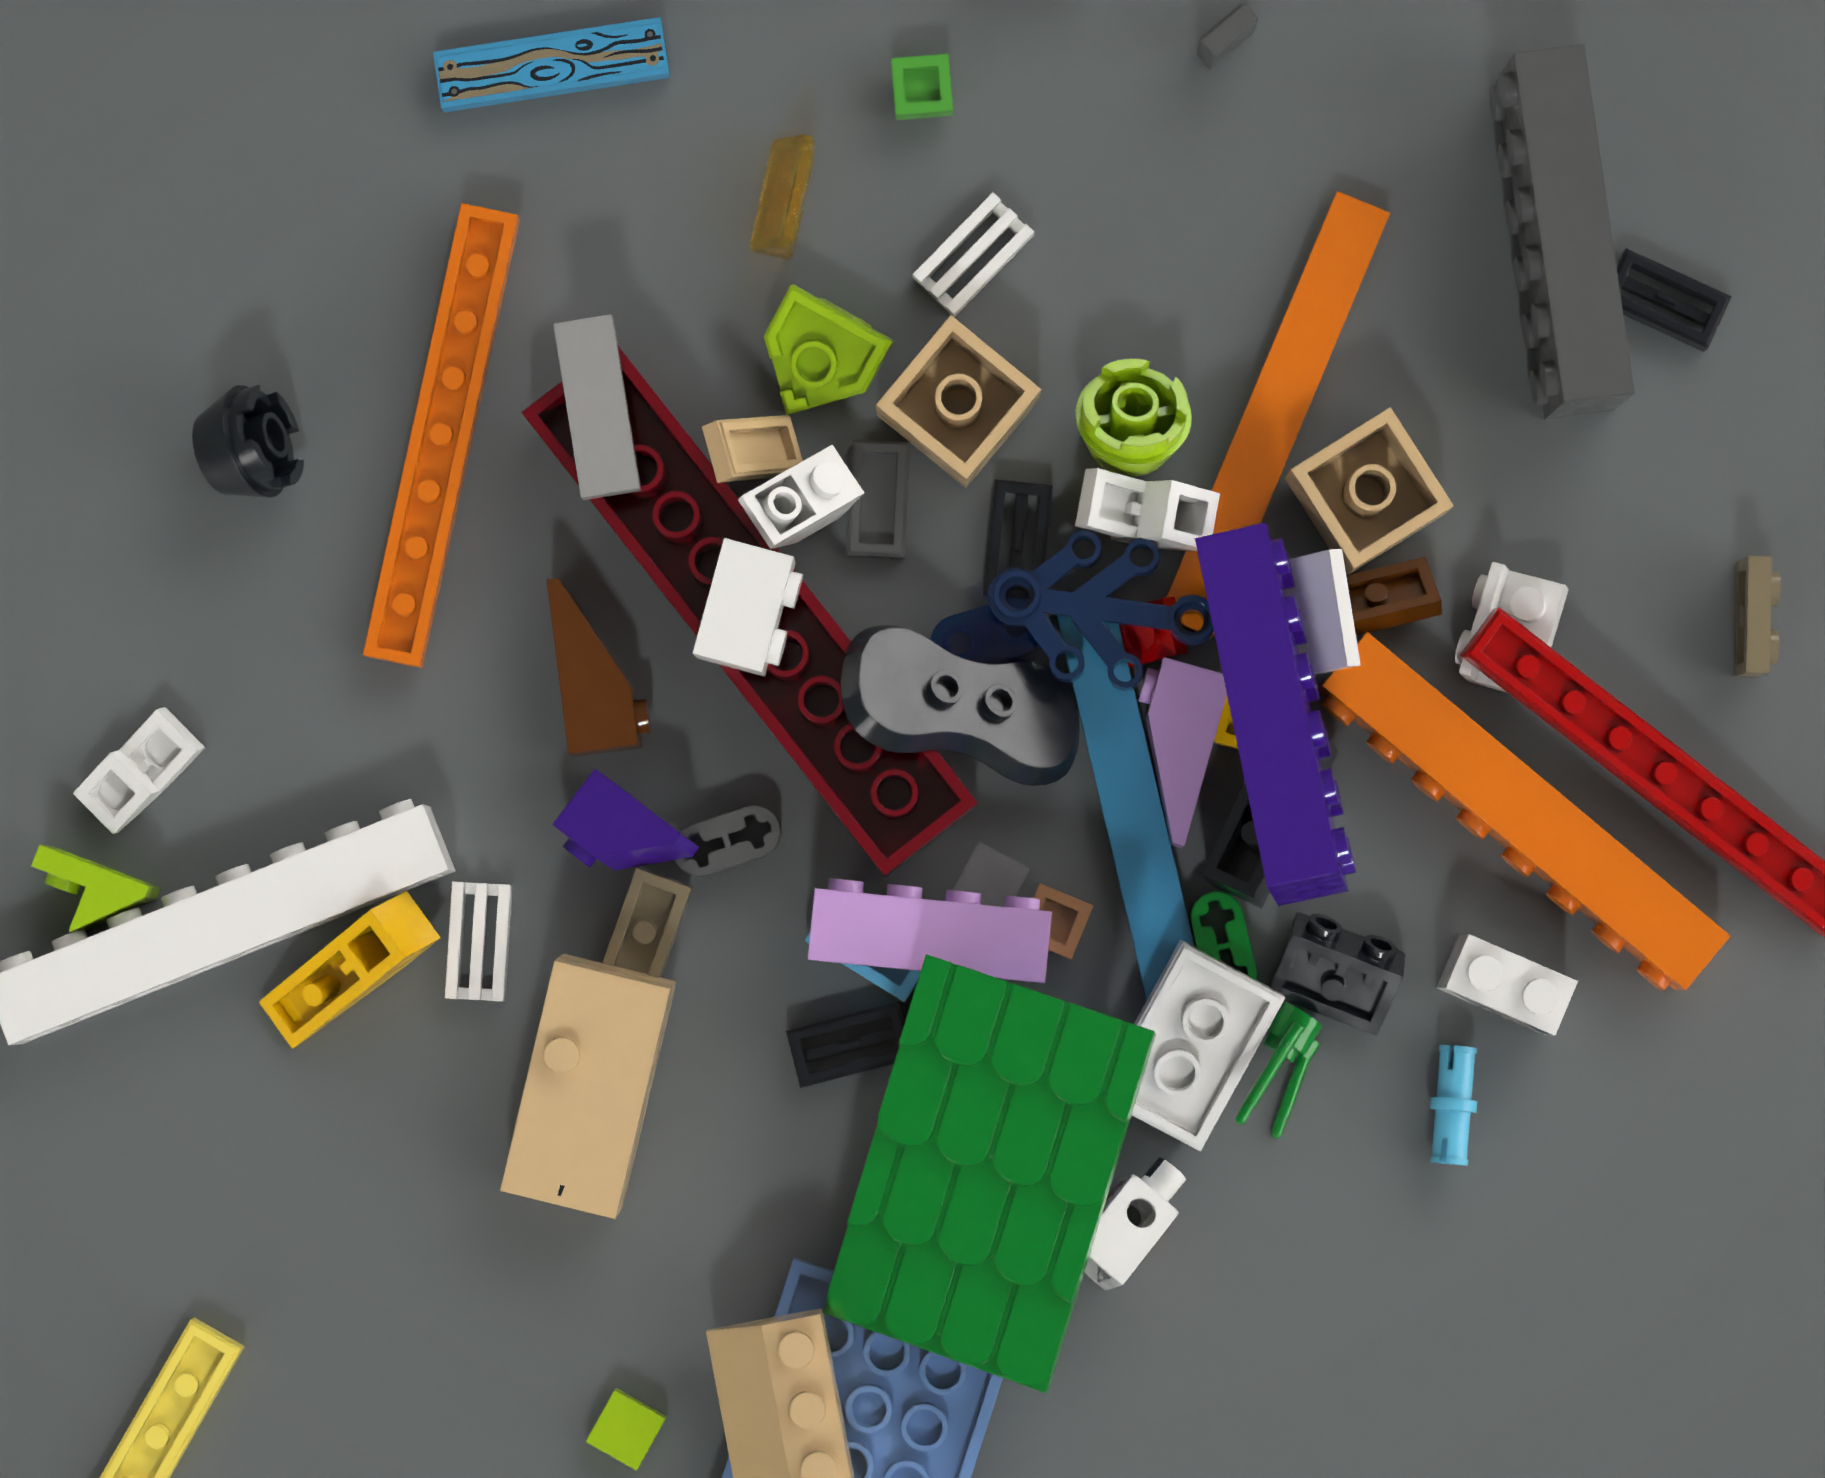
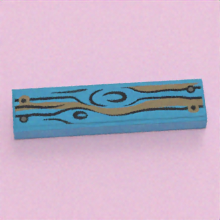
(551, 64)

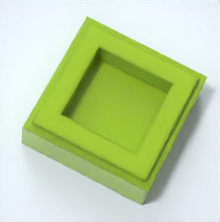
(626, 1429)

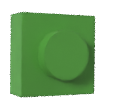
(922, 86)

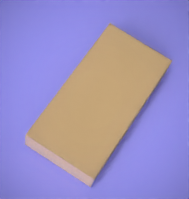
(751, 447)

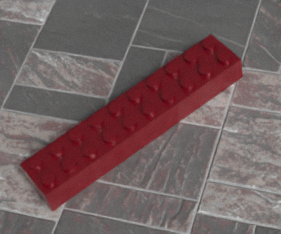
(676, 535)

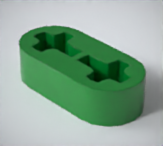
(1235, 932)

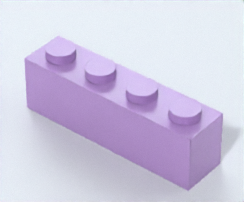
(903, 928)

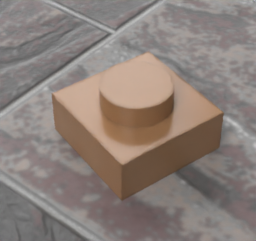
(1067, 919)

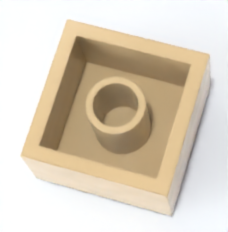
(958, 401)
(1368, 490)

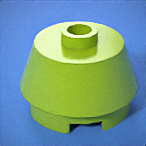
(1133, 417)

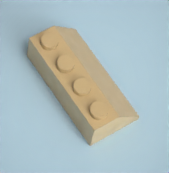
(780, 1398)

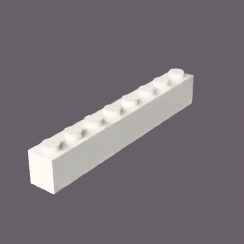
(222, 922)

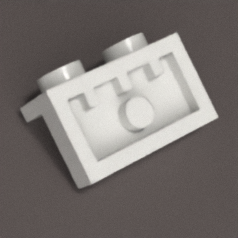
(1526, 598)

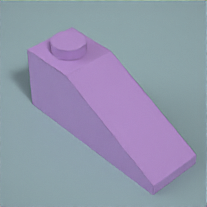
(1181, 730)

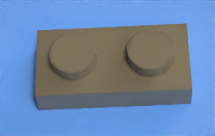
(1755, 593)
(648, 923)

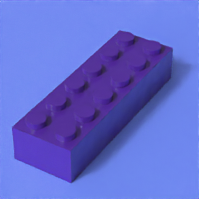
(1272, 716)

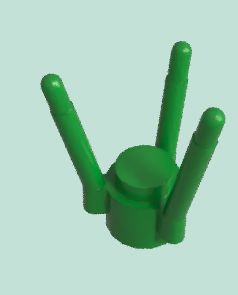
(1289, 1035)

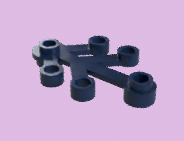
(1092, 607)

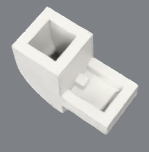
(1151, 510)

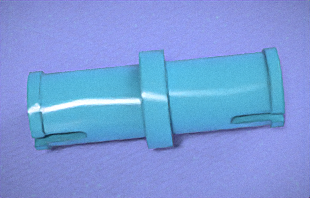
(1453, 1105)

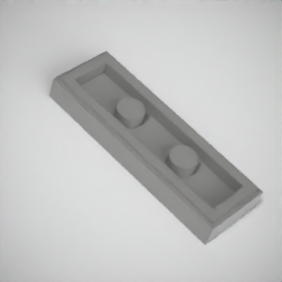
(597, 407)

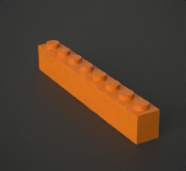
(1524, 815)

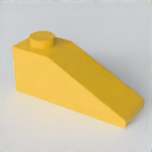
(349, 968)

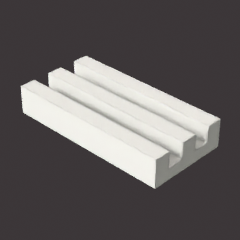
(1006, 220)
(455, 941)

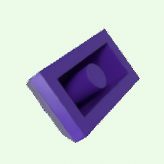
(617, 828)

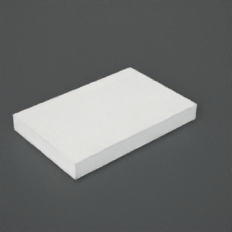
(1206, 1034)

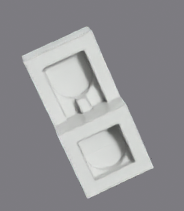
(139, 770)

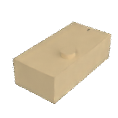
(588, 1086)

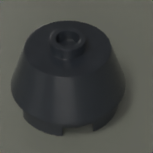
(247, 443)

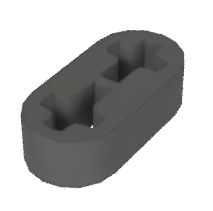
(731, 855)

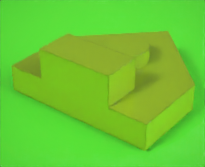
(821, 351)

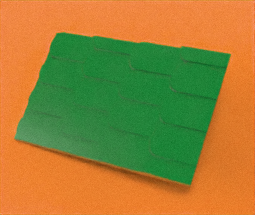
(988, 1172)

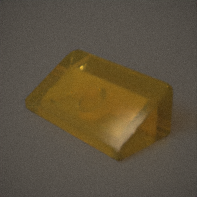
(783, 196)

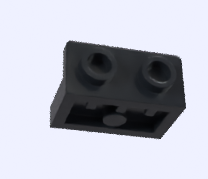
(1339, 972)

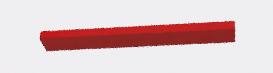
(1650, 765)

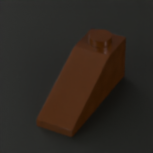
(595, 693)

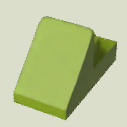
(105, 891)

